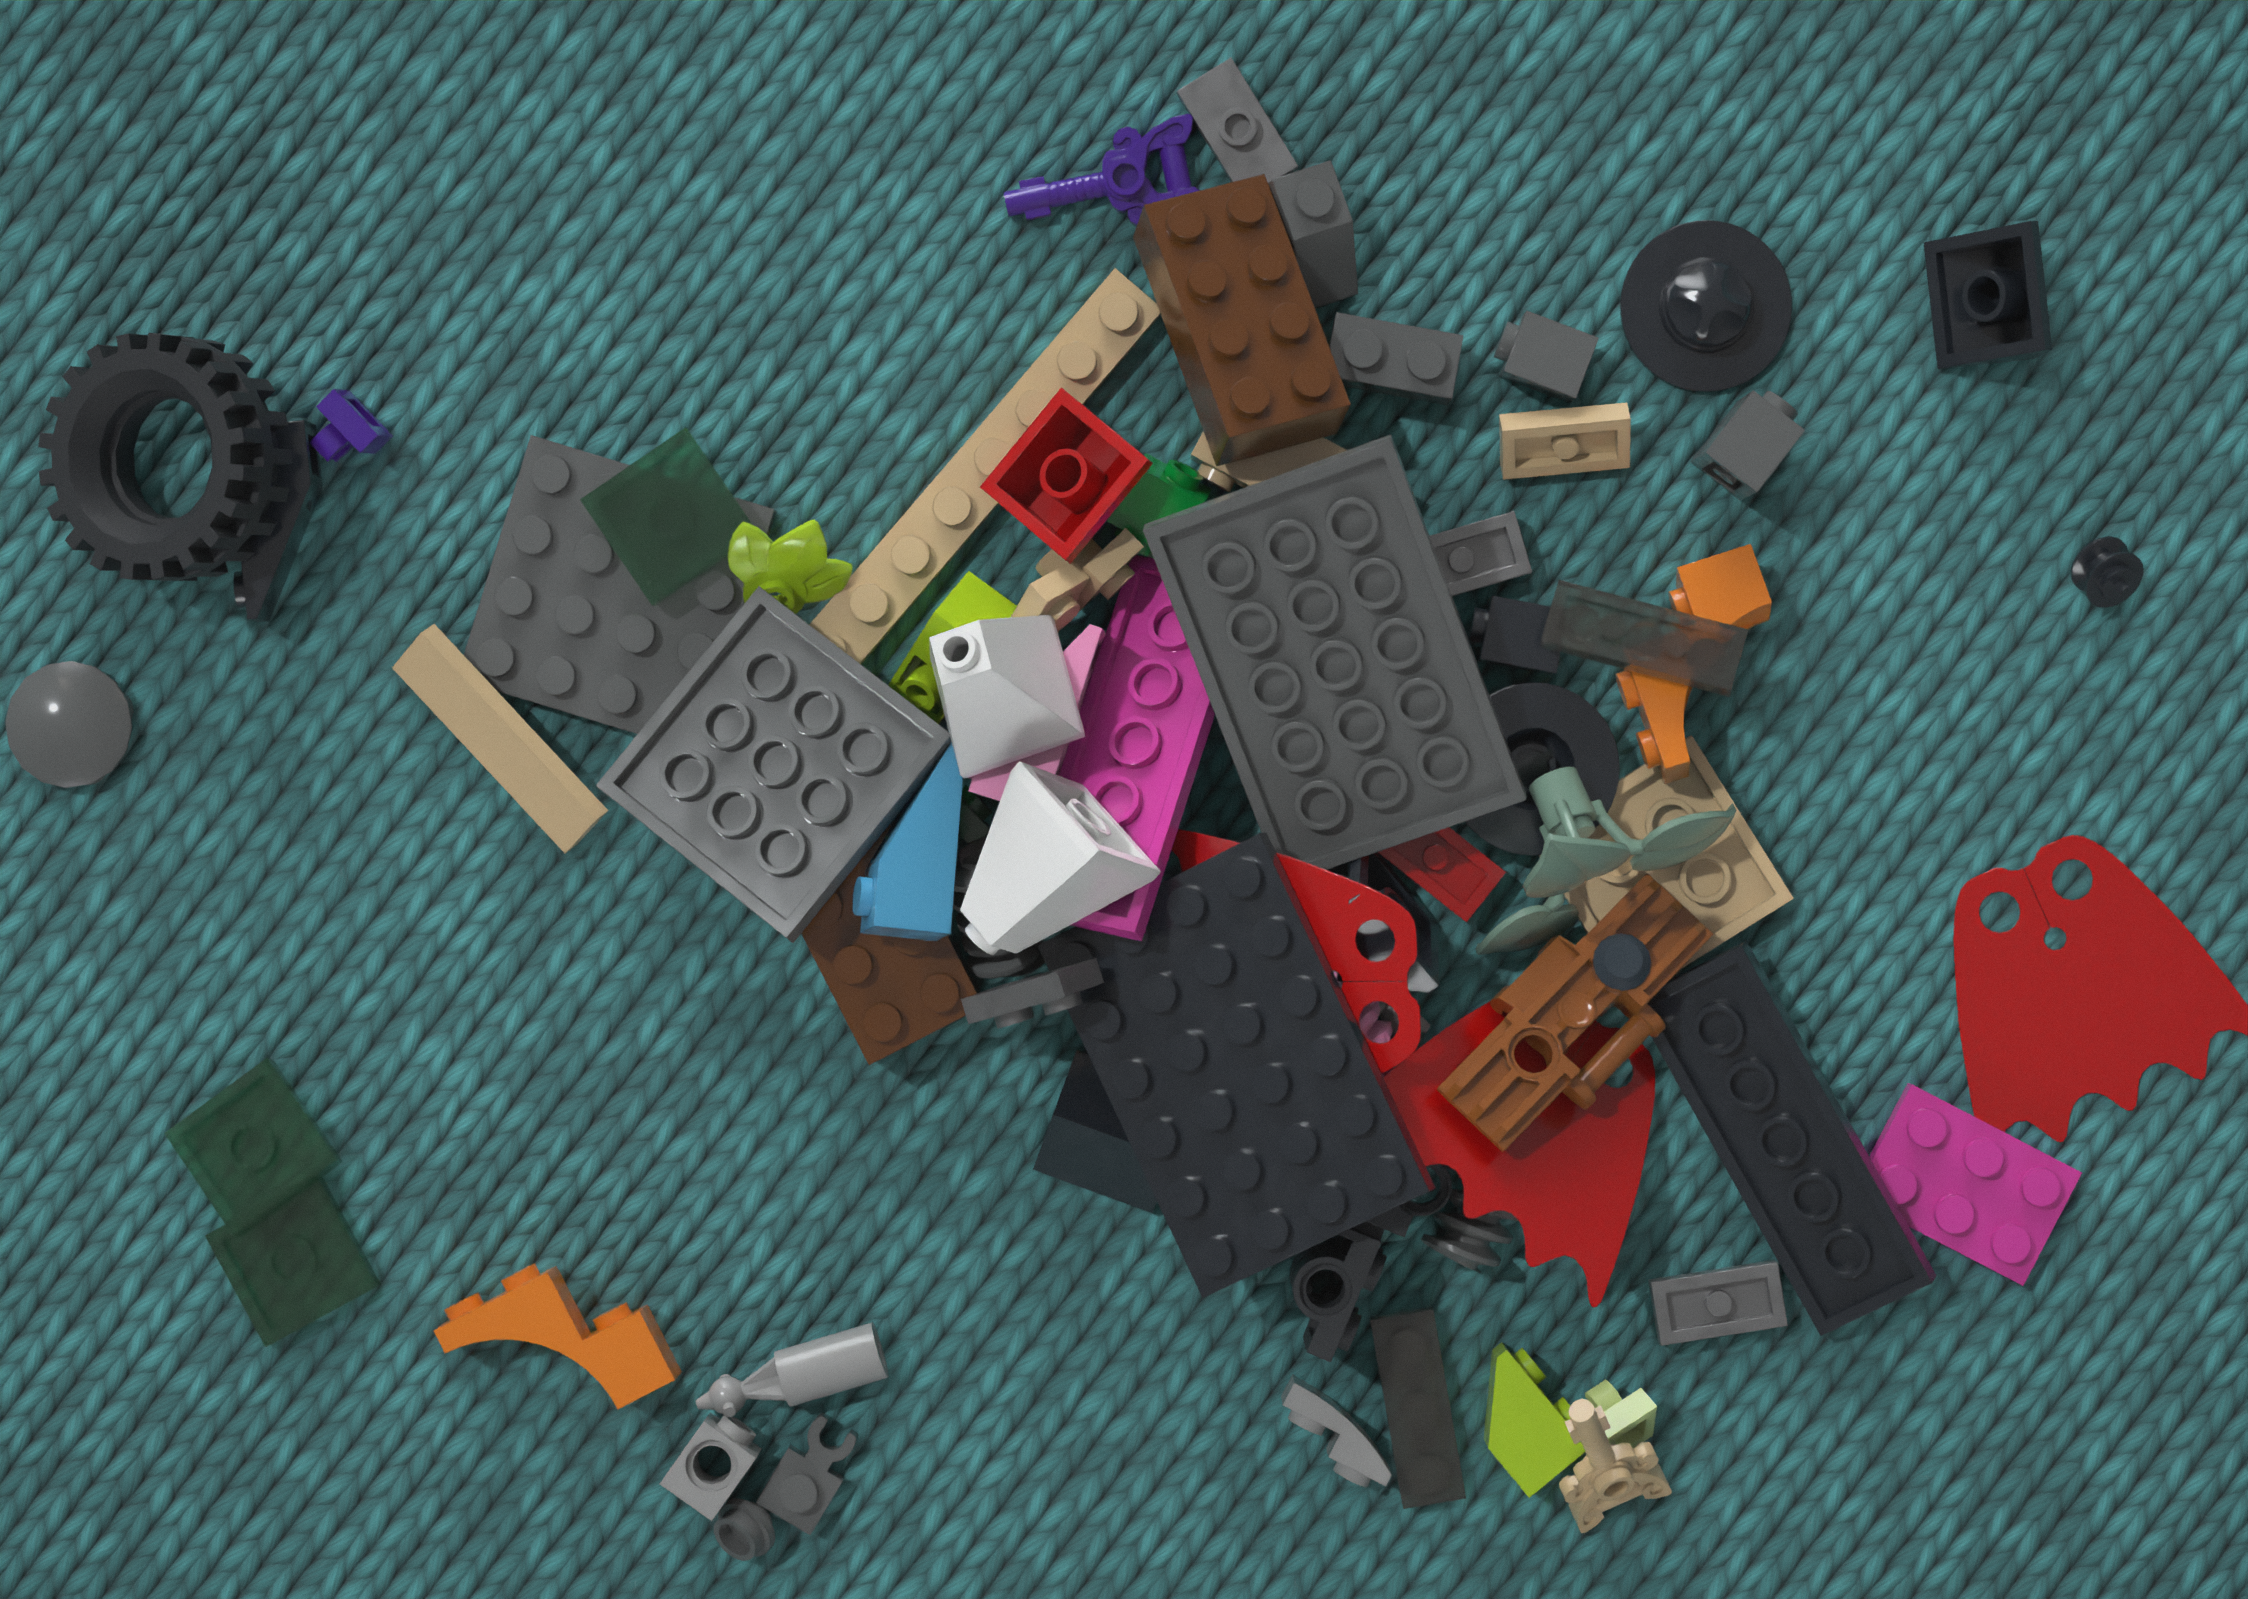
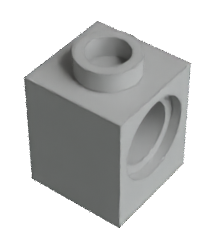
(699, 1488)

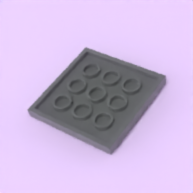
(567, 616)
(776, 764)

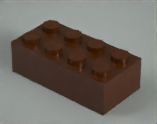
(1240, 319)
(886, 984)

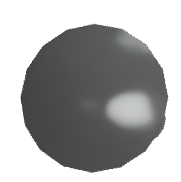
(69, 724)

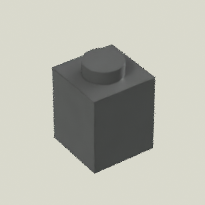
(1545, 355)

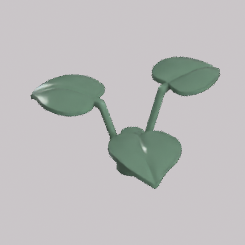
(1573, 858)

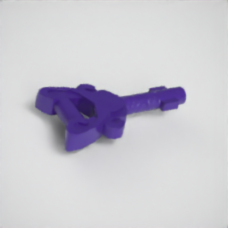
(1121, 175)

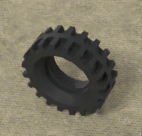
(97, 467)

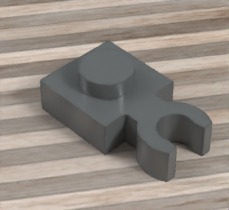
(803, 1481)

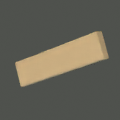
(499, 738)

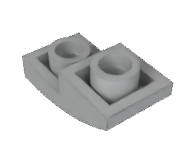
(1350, 1445)

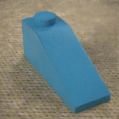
(914, 869)

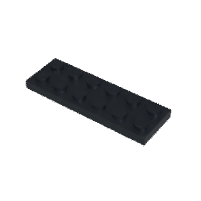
(1786, 1141)

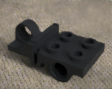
(1355, 1266)

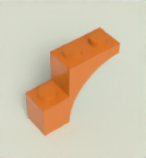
(1716, 588)
(623, 1353)

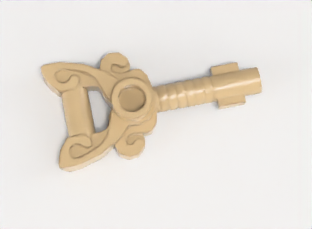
(1608, 1471)

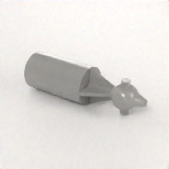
(805, 1372)

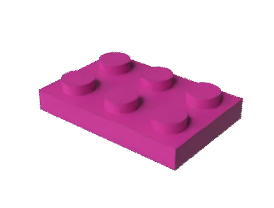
(1971, 1183)

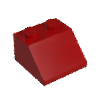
(1066, 475)

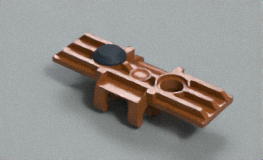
(1560, 996)

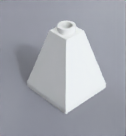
(1004, 690)
(1048, 863)

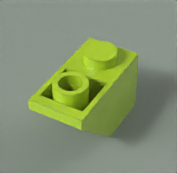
(966, 603)
(1523, 1424)

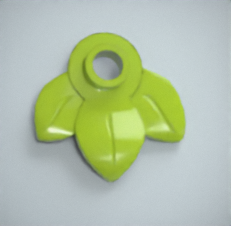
(789, 565)

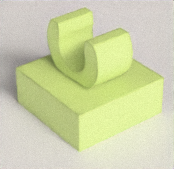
(1630, 1419)

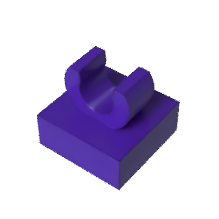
(349, 427)

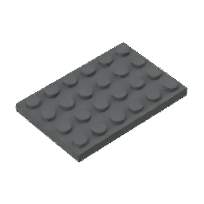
(1336, 658)

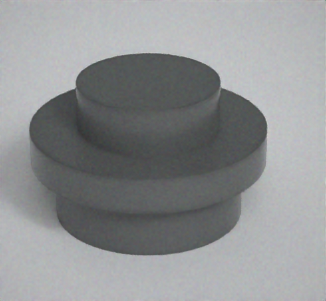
(744, 1529)

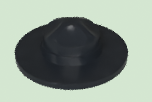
(1705, 306)
(1546, 732)

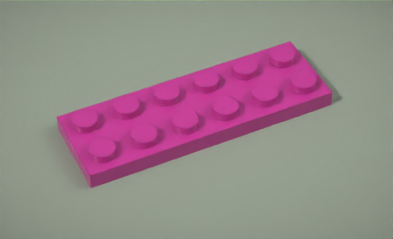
(1143, 734)

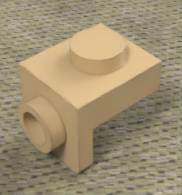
(1105, 567)

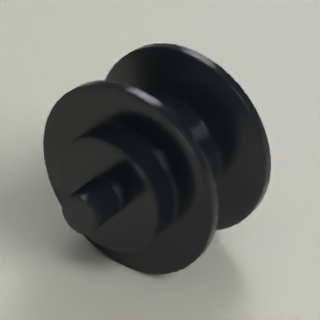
(2107, 571)

